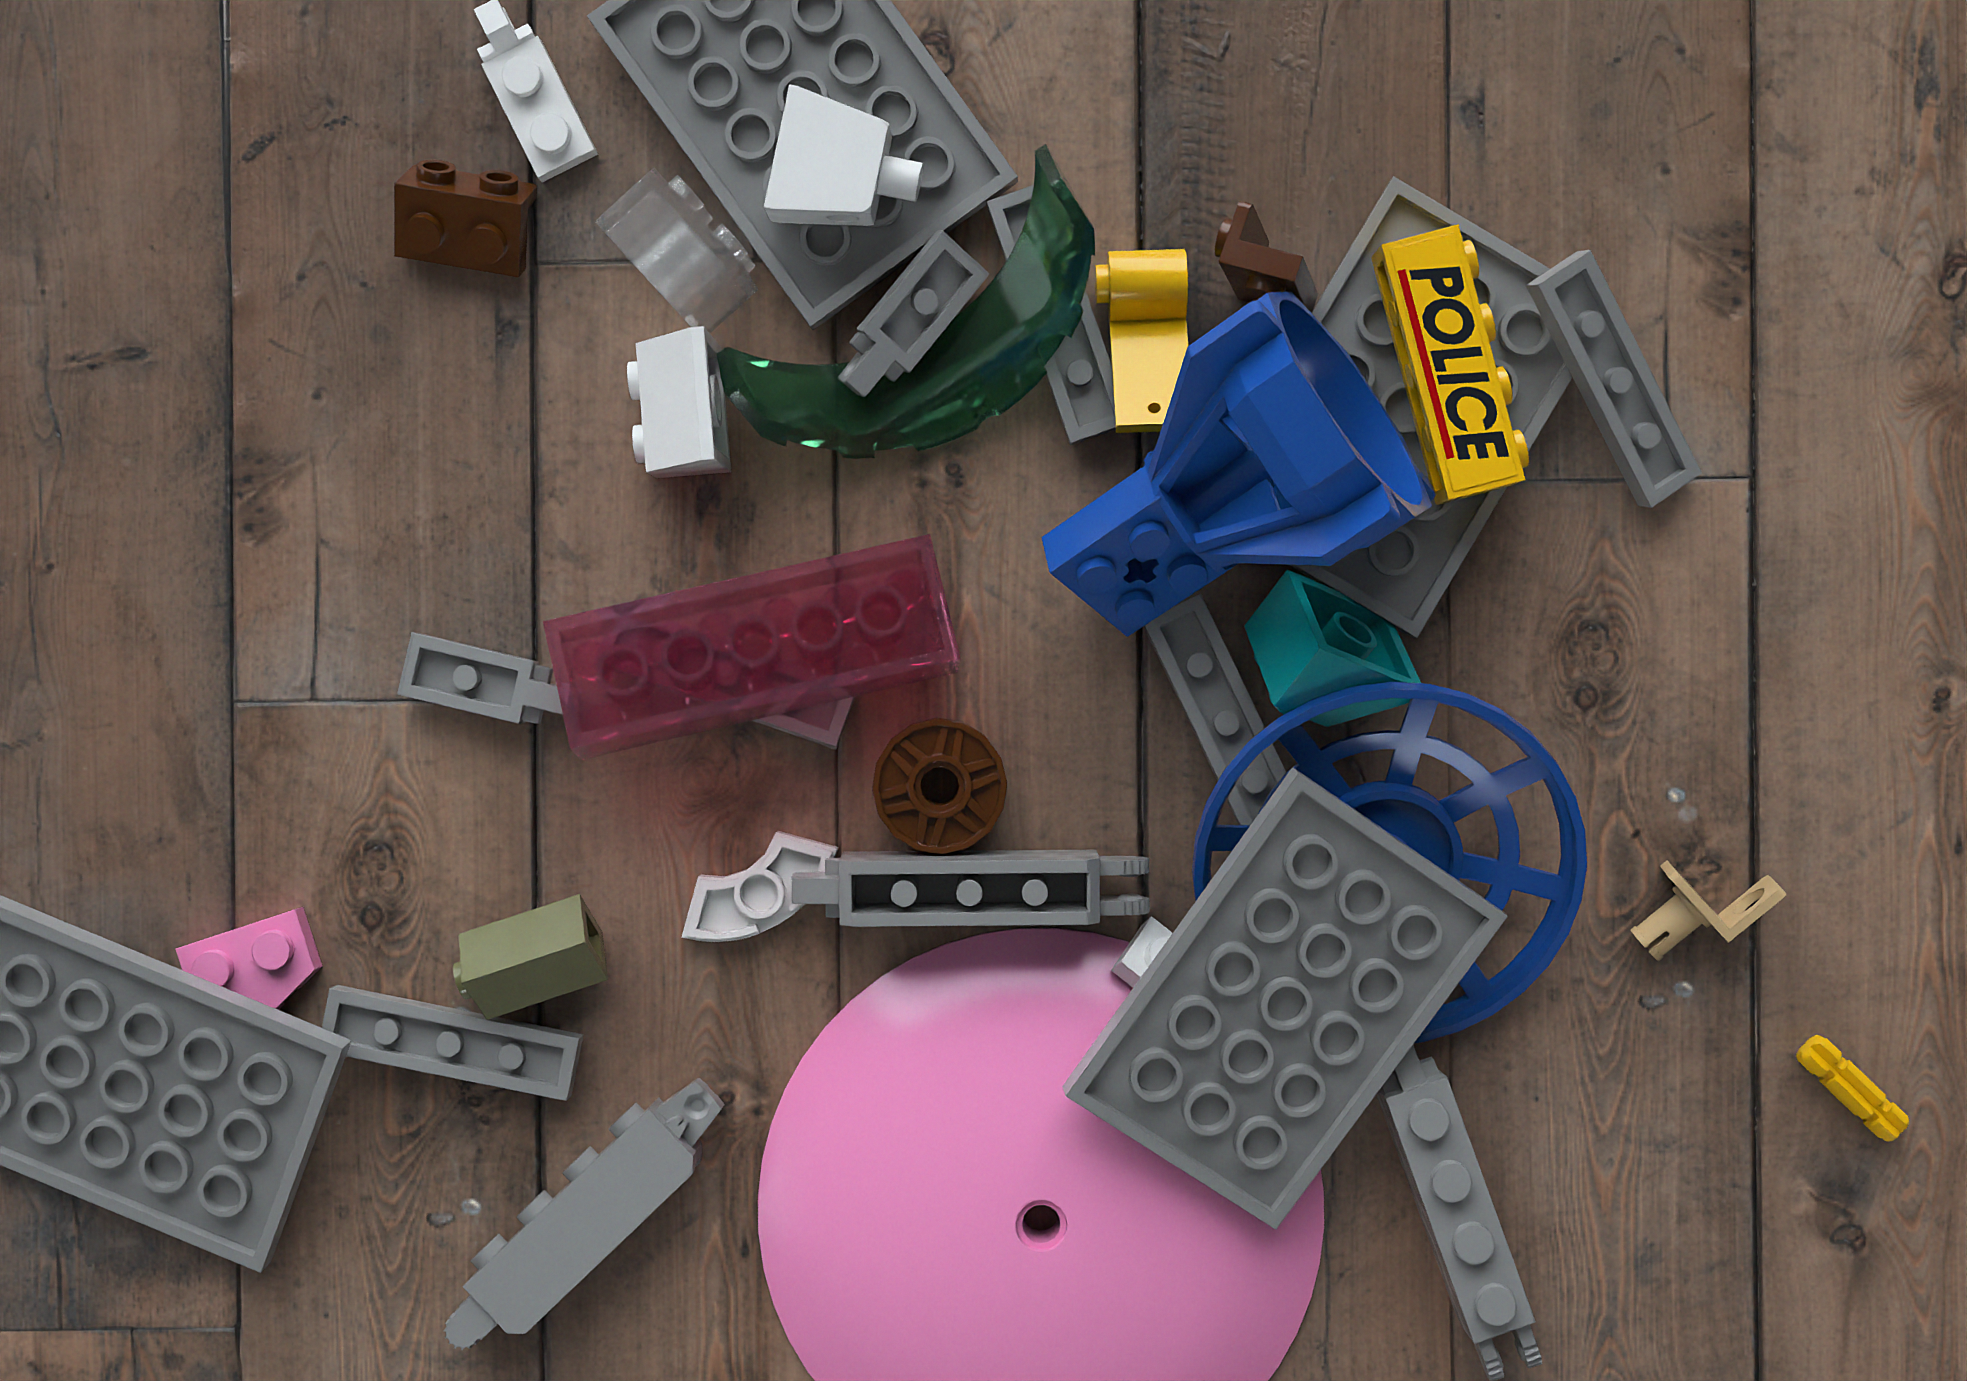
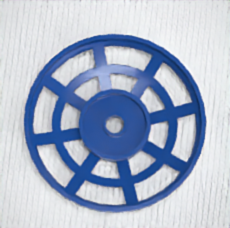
(1429, 824)

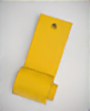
(1146, 331)

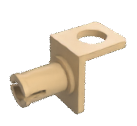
(1689, 910)

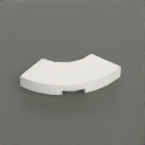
(756, 897)

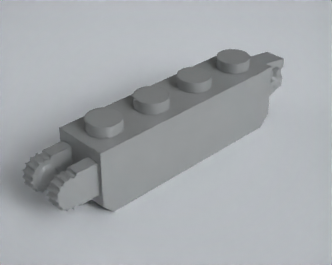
(970, 888)
(1457, 1210)
(587, 1218)

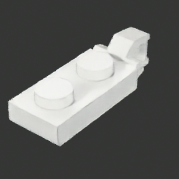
(532, 95)

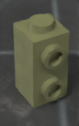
(531, 957)

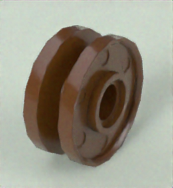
(946, 824)

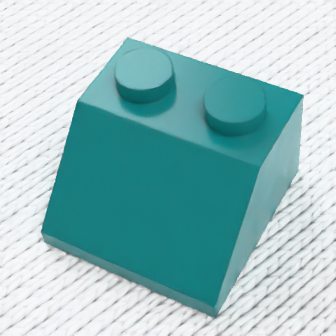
(1323, 642)

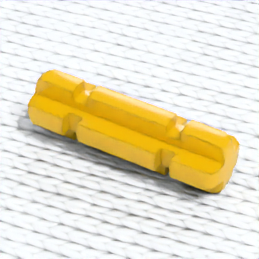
(1852, 1088)

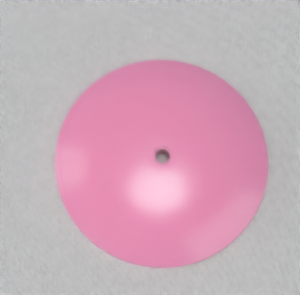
(928, 1138)

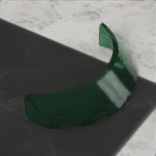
(971, 371)

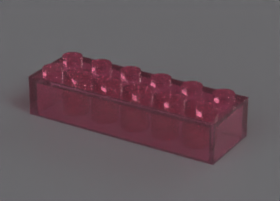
(751, 647)

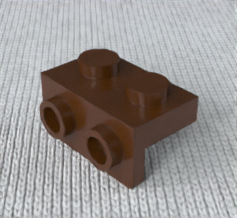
(462, 217)
(1255, 267)

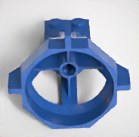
(1259, 461)

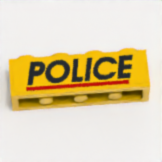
(1449, 364)

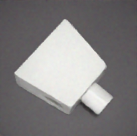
(834, 164)

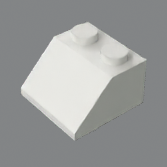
(680, 405)

